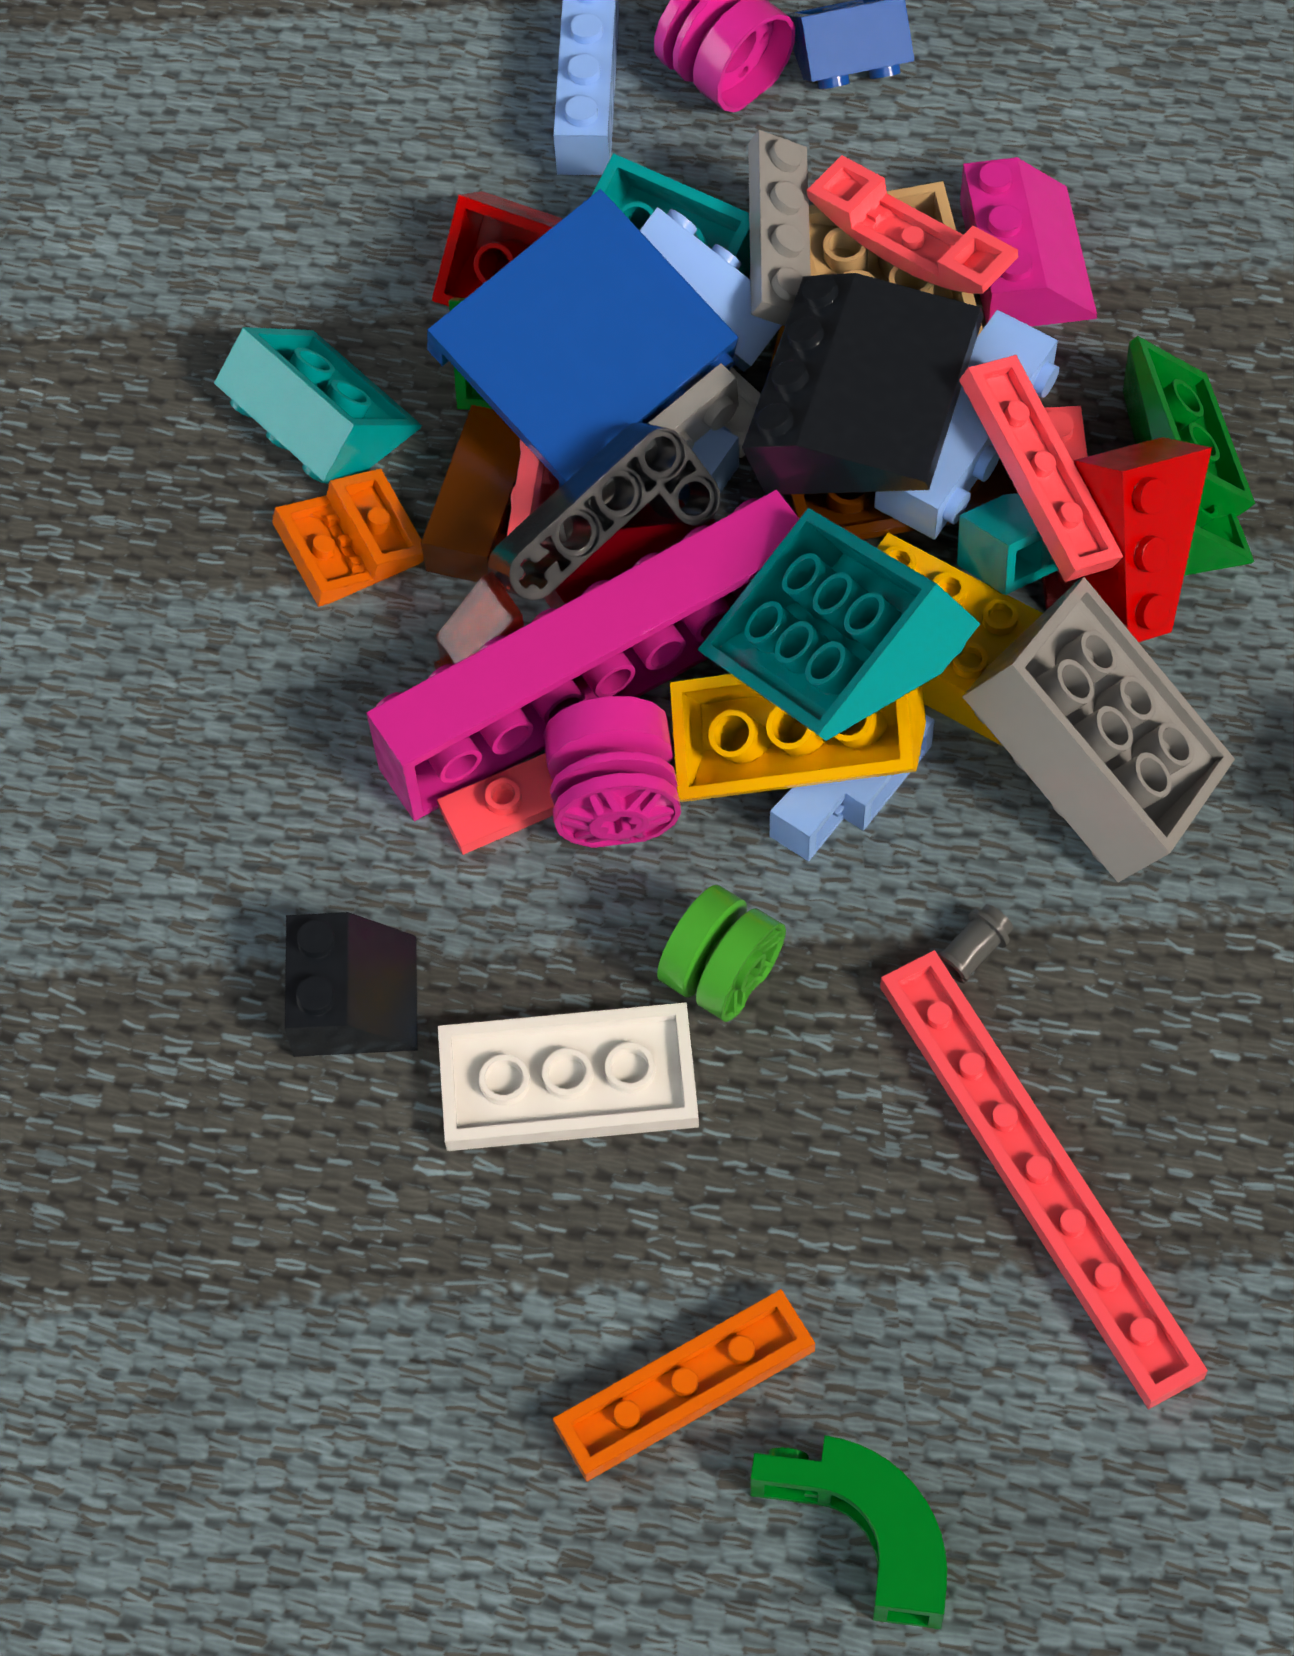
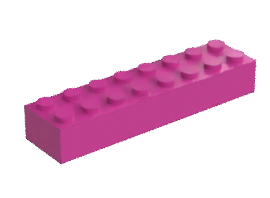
(607, 642)

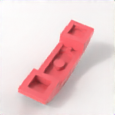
(905, 236)

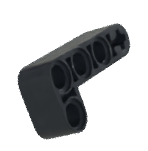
(596, 521)

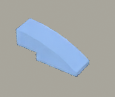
(813, 812)

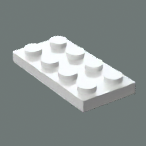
(567, 1076)

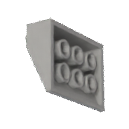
(1101, 731)

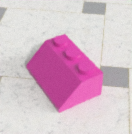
(1035, 217)

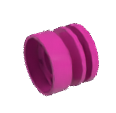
(725, 47)
(611, 771)

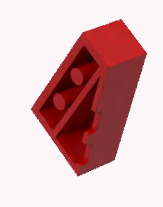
(1151, 508)

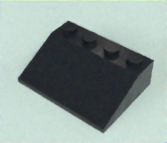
(860, 388)

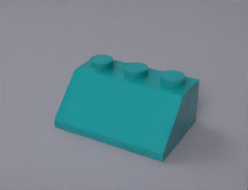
(641, 190)
(312, 401)

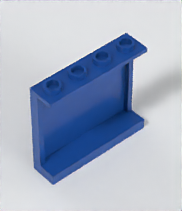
(582, 336)

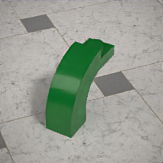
(884, 1506)

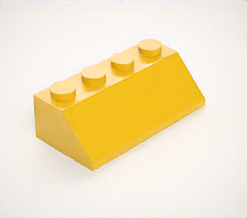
(744, 744)

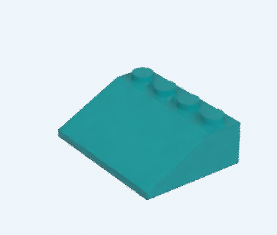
(837, 628)

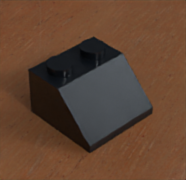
(349, 986)

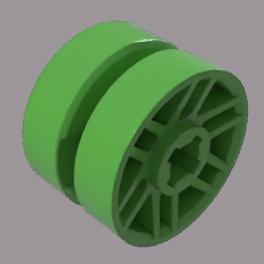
(720, 952)

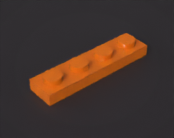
(683, 1385)

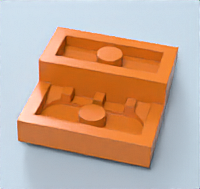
(371, 524)

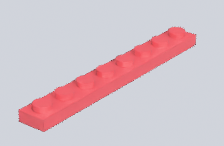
(1043, 1181)

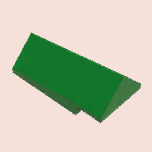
(1179, 403)

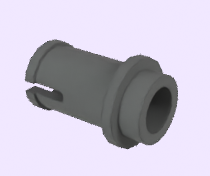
(976, 942)

